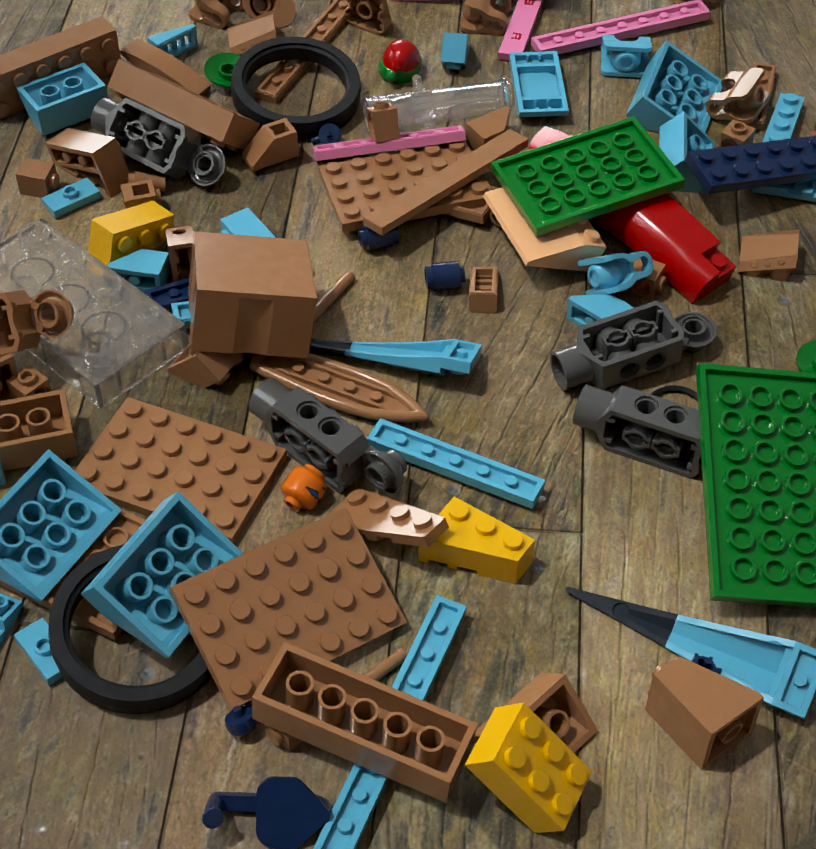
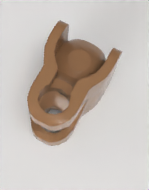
(206, 11)
(480, 14)
(743, 100)

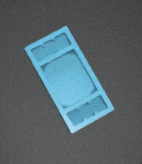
(538, 84)

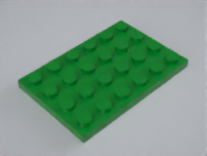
(586, 175)

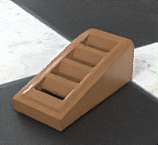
(483, 290)

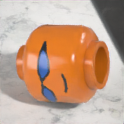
(303, 487)

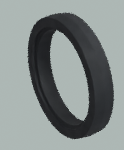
(296, 49)
(94, 688)

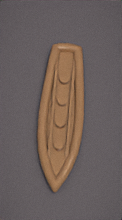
(342, 387)

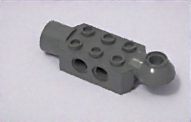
(159, 141)
(630, 346)
(643, 428)
(324, 439)

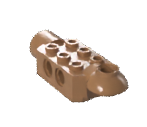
(26, 319)

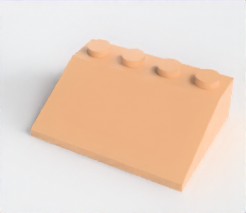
(551, 250)

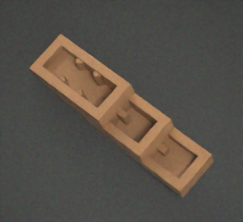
(165, 65)

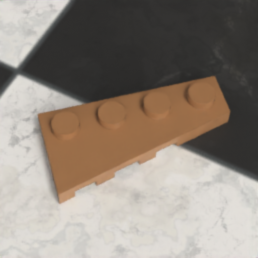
(387, 518)

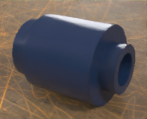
(374, 241)
(444, 275)

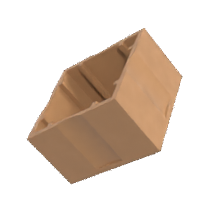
(251, 295)

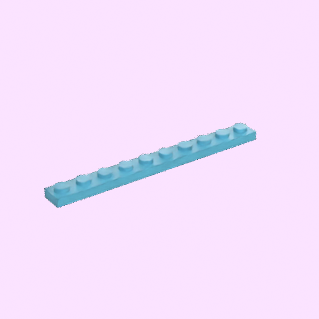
(415, 678)

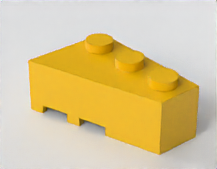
(129, 231)
(480, 544)

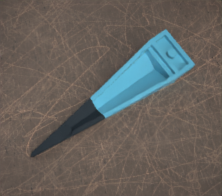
(419, 356)
(768, 664)

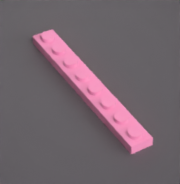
(622, 27)

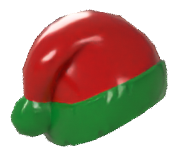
(400, 62)

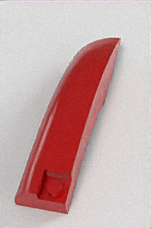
(667, 235)

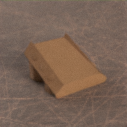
(369, 15)
(251, 32)
(769, 254)

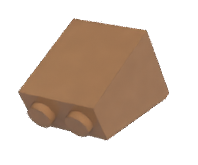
(701, 709)

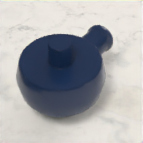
(328, 134)
(240, 721)

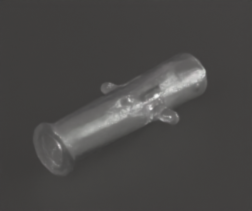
(439, 105)

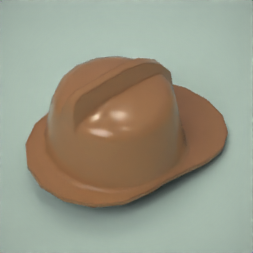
(282, 10)

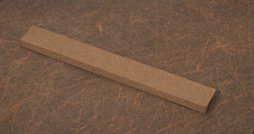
(288, 71)
(444, 182)

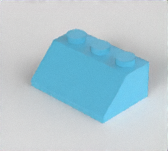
(62, 98)
(678, 138)

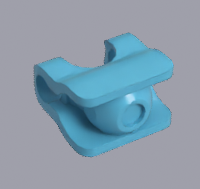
(624, 57)
(615, 271)

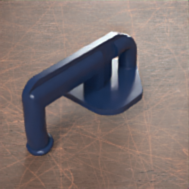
(283, 807)

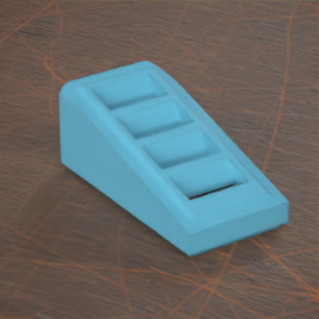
(170, 37)

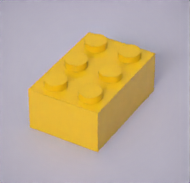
(529, 768)

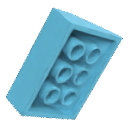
(671, 86)
(49, 525)
(162, 552)

